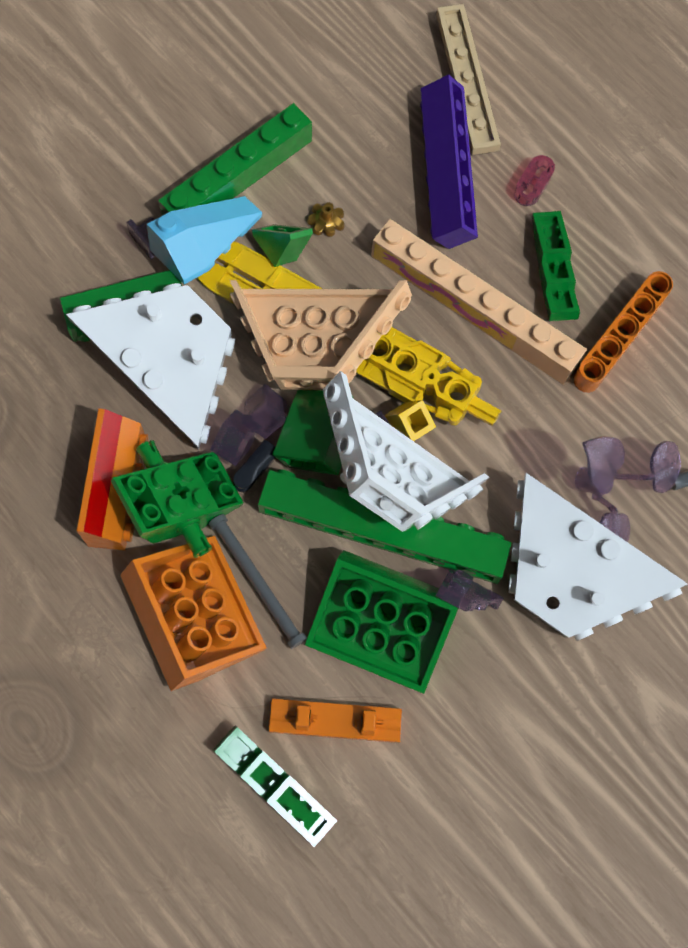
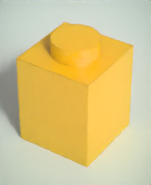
(411, 419)

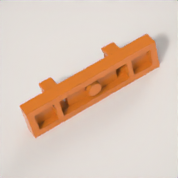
(335, 720)

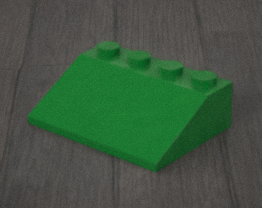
(382, 621)

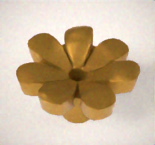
(326, 219)

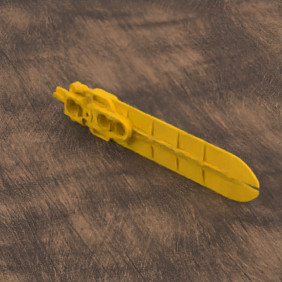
(382, 370)

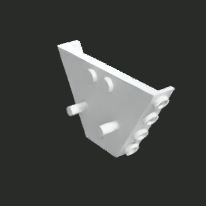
(164, 351)
(388, 468)
(580, 564)

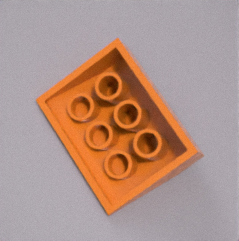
(191, 612)

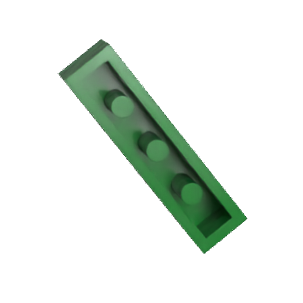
(123, 290)

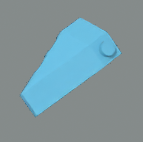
(196, 236)

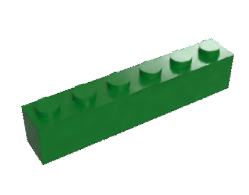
(243, 162)

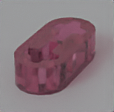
(539, 183)

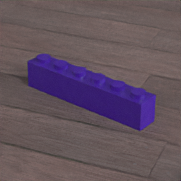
(448, 163)

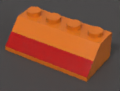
(113, 453)

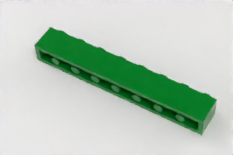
(339, 514)

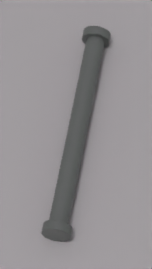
(220, 525)

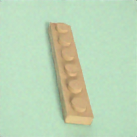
(467, 71)

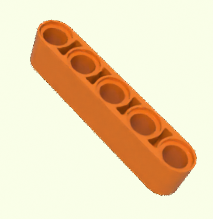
(629, 320)

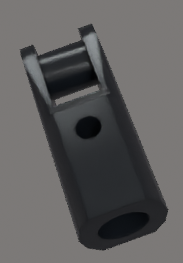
(254, 467)

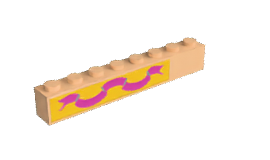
(477, 301)

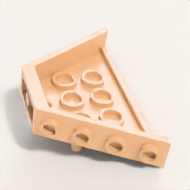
(317, 332)

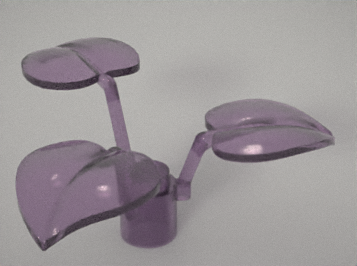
(606, 457)

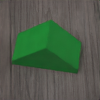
(282, 242)

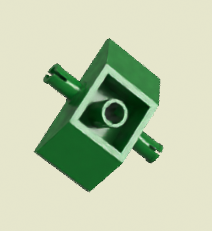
(176, 496)

